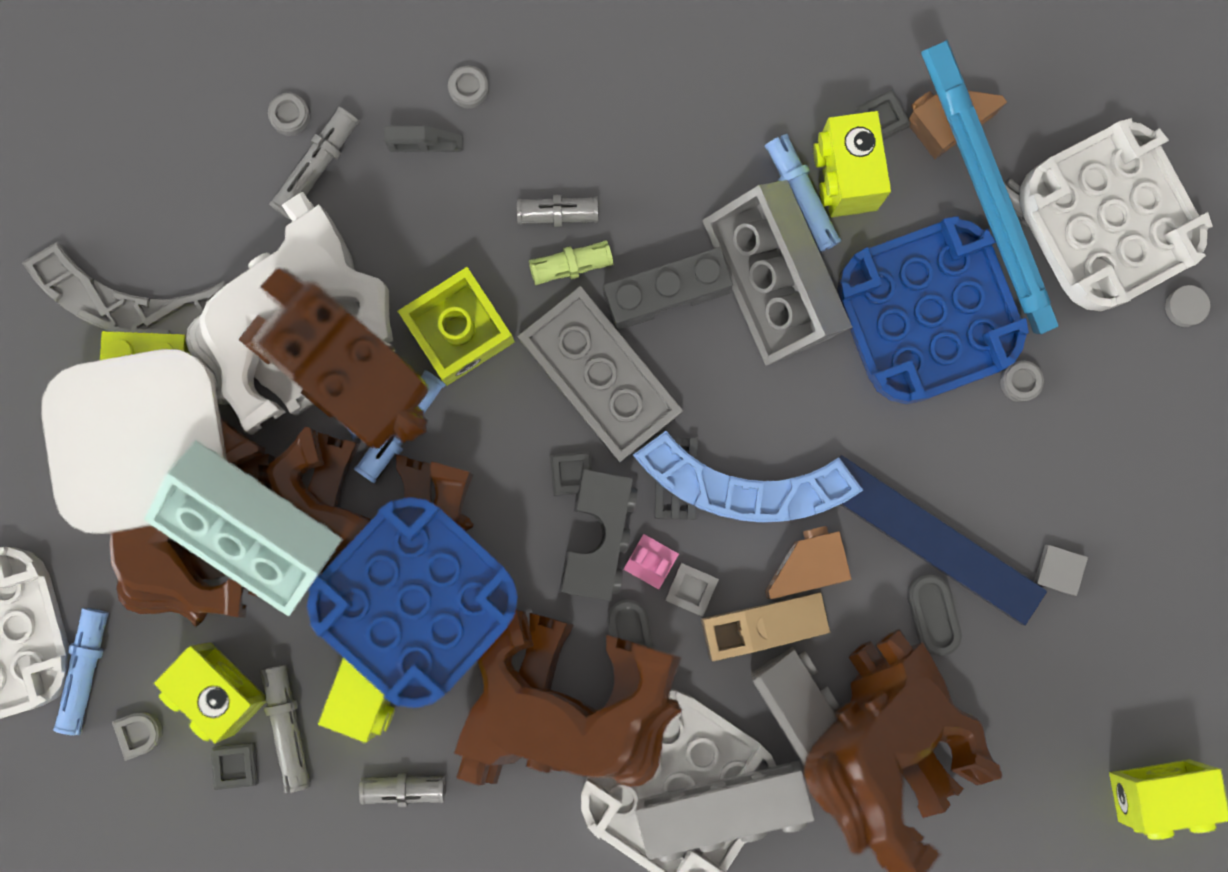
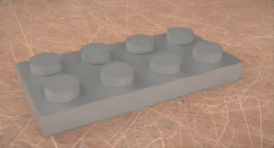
(600, 374)

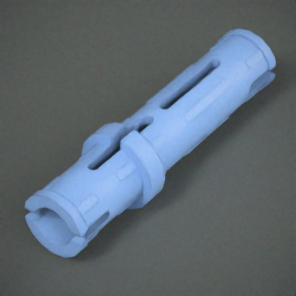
(791, 169)
(372, 467)
(79, 679)

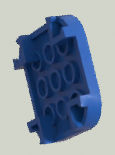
(931, 311)
(412, 602)

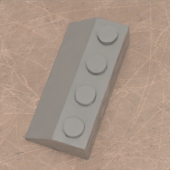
(777, 272)
(796, 699)

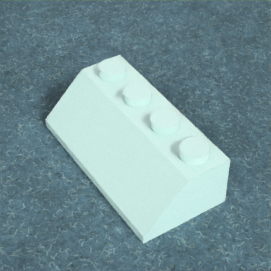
(241, 527)

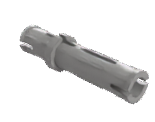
(317, 158)
(285, 728)

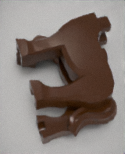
(337, 362)
(331, 462)
(165, 576)
(558, 732)
(889, 734)

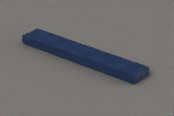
(943, 547)

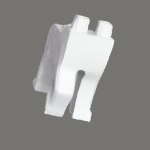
(312, 253)

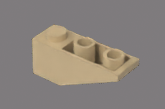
(764, 626)

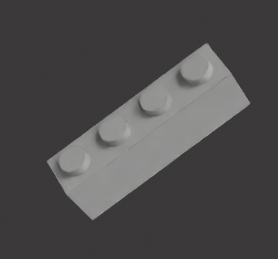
(724, 811)

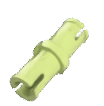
(571, 262)

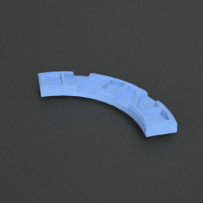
(745, 498)

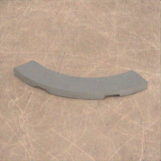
(107, 307)

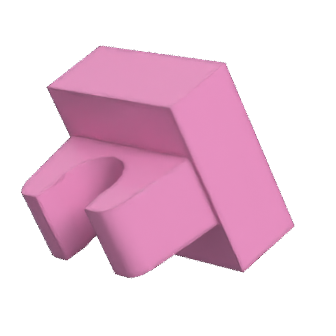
(651, 561)

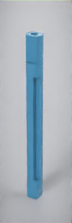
(989, 186)

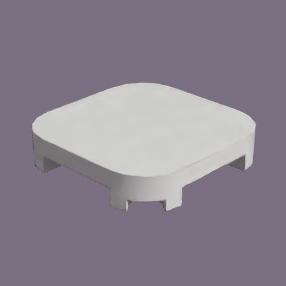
(1113, 216)
(120, 430)
(31, 635)
(695, 751)

